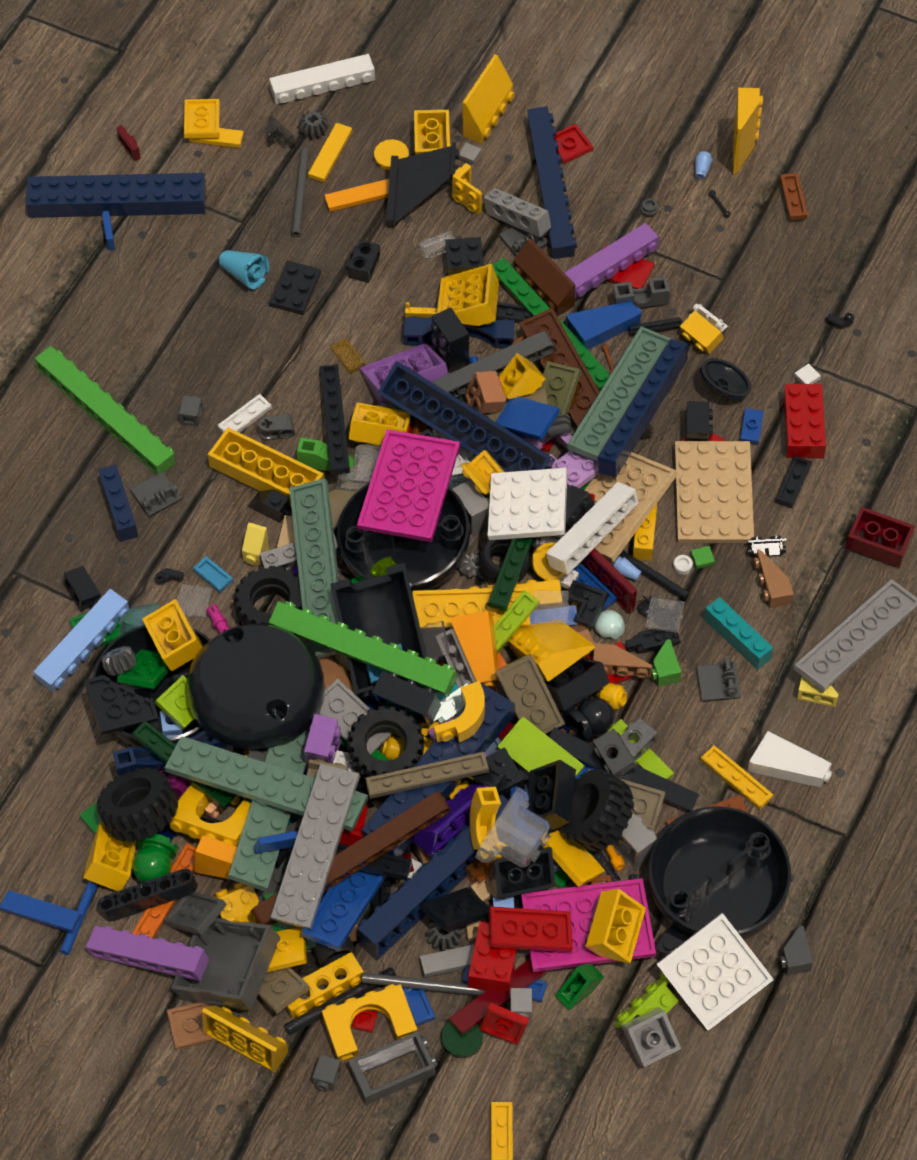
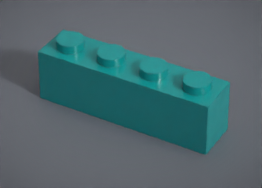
(738, 633)

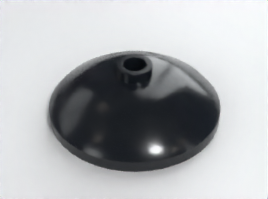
(725, 378)

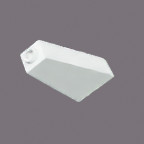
(789, 762)

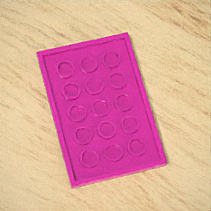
(408, 485)
(582, 905)

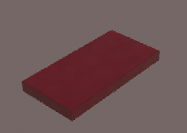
(611, 579)

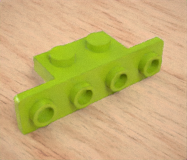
(656, 996)

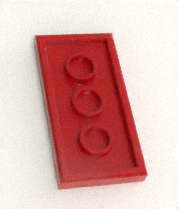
(530, 929)

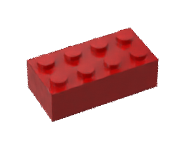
(804, 420)

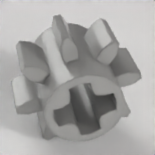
(470, 565)

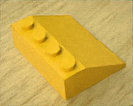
(487, 101)
(745, 124)
(471, 295)
(551, 646)
(243, 1037)

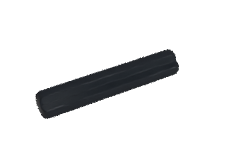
(657, 325)

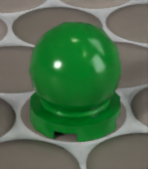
(154, 858)

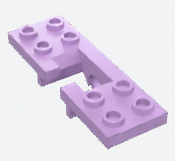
(579, 468)

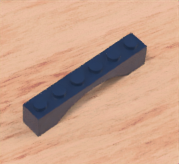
(497, 334)
(137, 757)

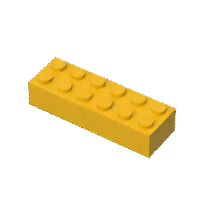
(258, 464)

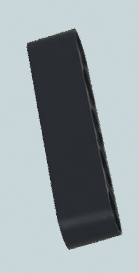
(157, 894)

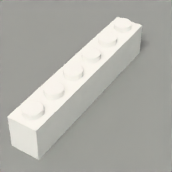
(322, 79)
(592, 528)

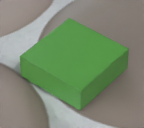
(702, 557)

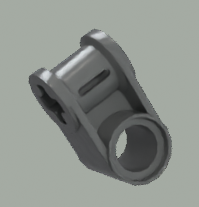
(277, 426)

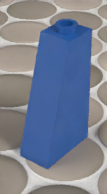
(602, 323)

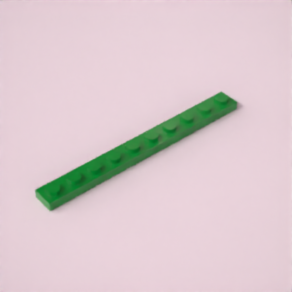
(534, 305)

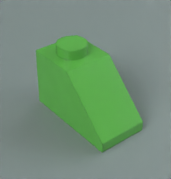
(666, 666)

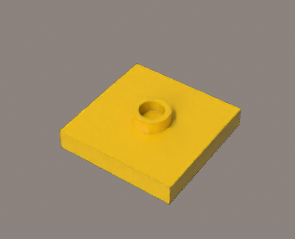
(289, 950)

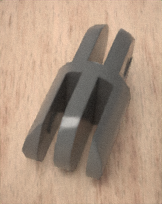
(560, 426)

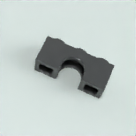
(653, 294)

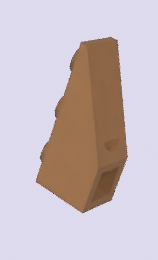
(775, 583)
(621, 662)

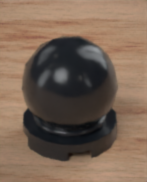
(593, 717)

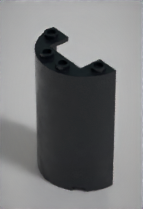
(382, 609)

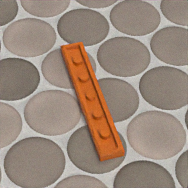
(153, 917)

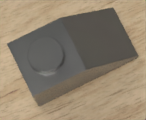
(796, 954)

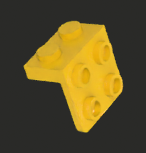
(464, 192)
(480, 471)
(239, 903)

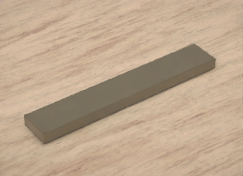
(427, 775)

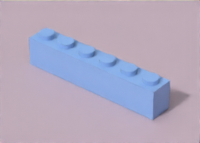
(81, 641)

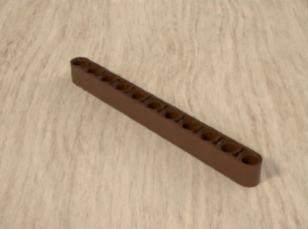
(371, 847)

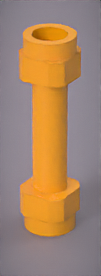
(616, 861)

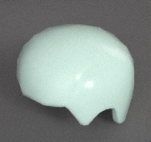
(610, 624)

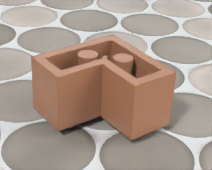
(485, 392)

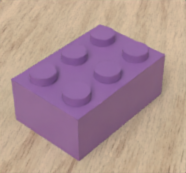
(322, 739)

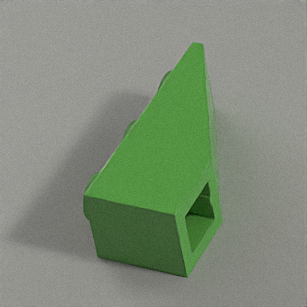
(315, 454)

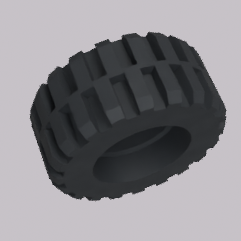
(260, 584)
(384, 721)
(137, 804)
(599, 810)

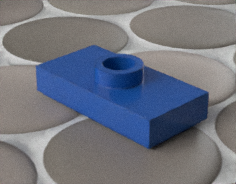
(752, 426)

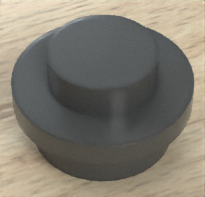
(649, 207)

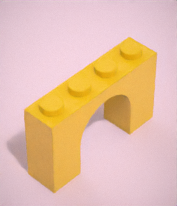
(191, 808)
(388, 1001)

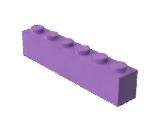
(613, 259)
(148, 952)

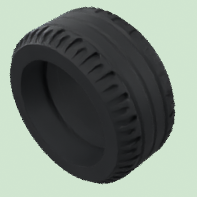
(489, 568)

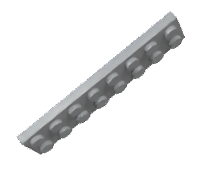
(856, 635)
(315, 846)

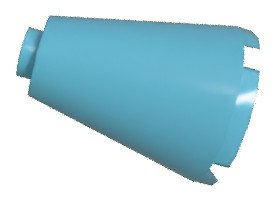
(245, 267)

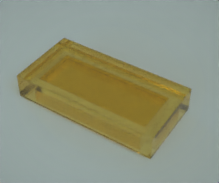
(348, 356)

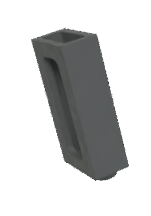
(409, 1044)

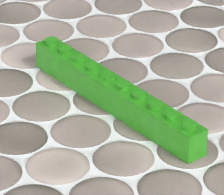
(105, 410)
(363, 648)

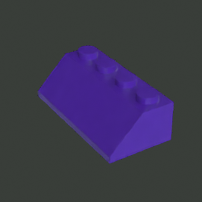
(438, 833)

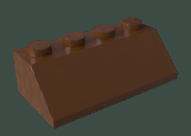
(545, 277)

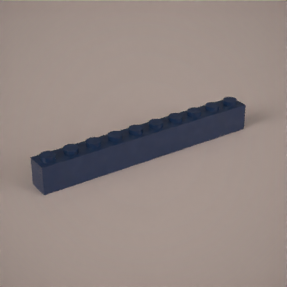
(550, 182)
(642, 408)

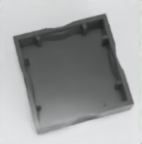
(236, 965)

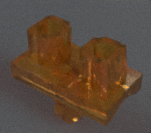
(478, 870)

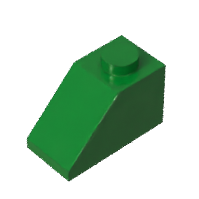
(579, 985)

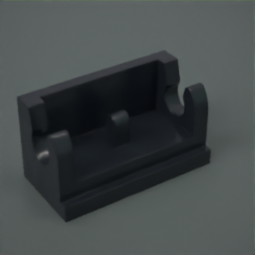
(81, 588)

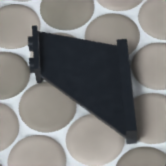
(417, 178)

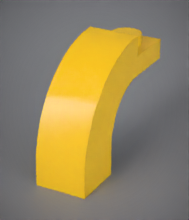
(469, 720)
(483, 814)

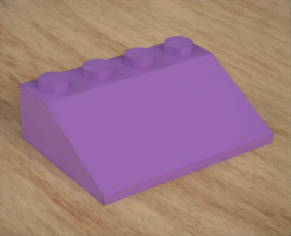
(419, 358)

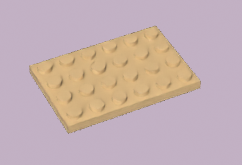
(650, 482)
(714, 492)

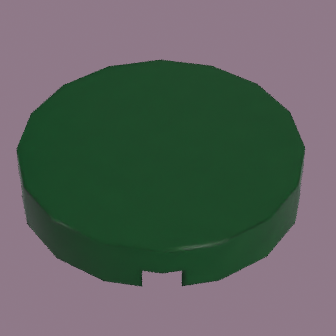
(460, 1045)

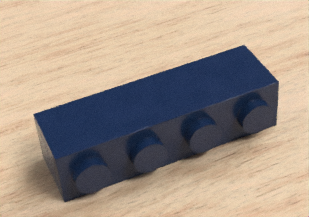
(118, 503)

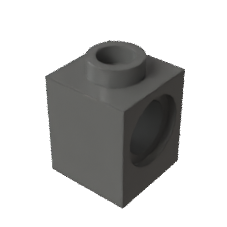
(191, 410)
(326, 1073)

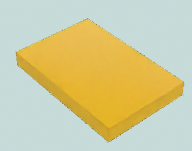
(201, 118)
(574, 859)

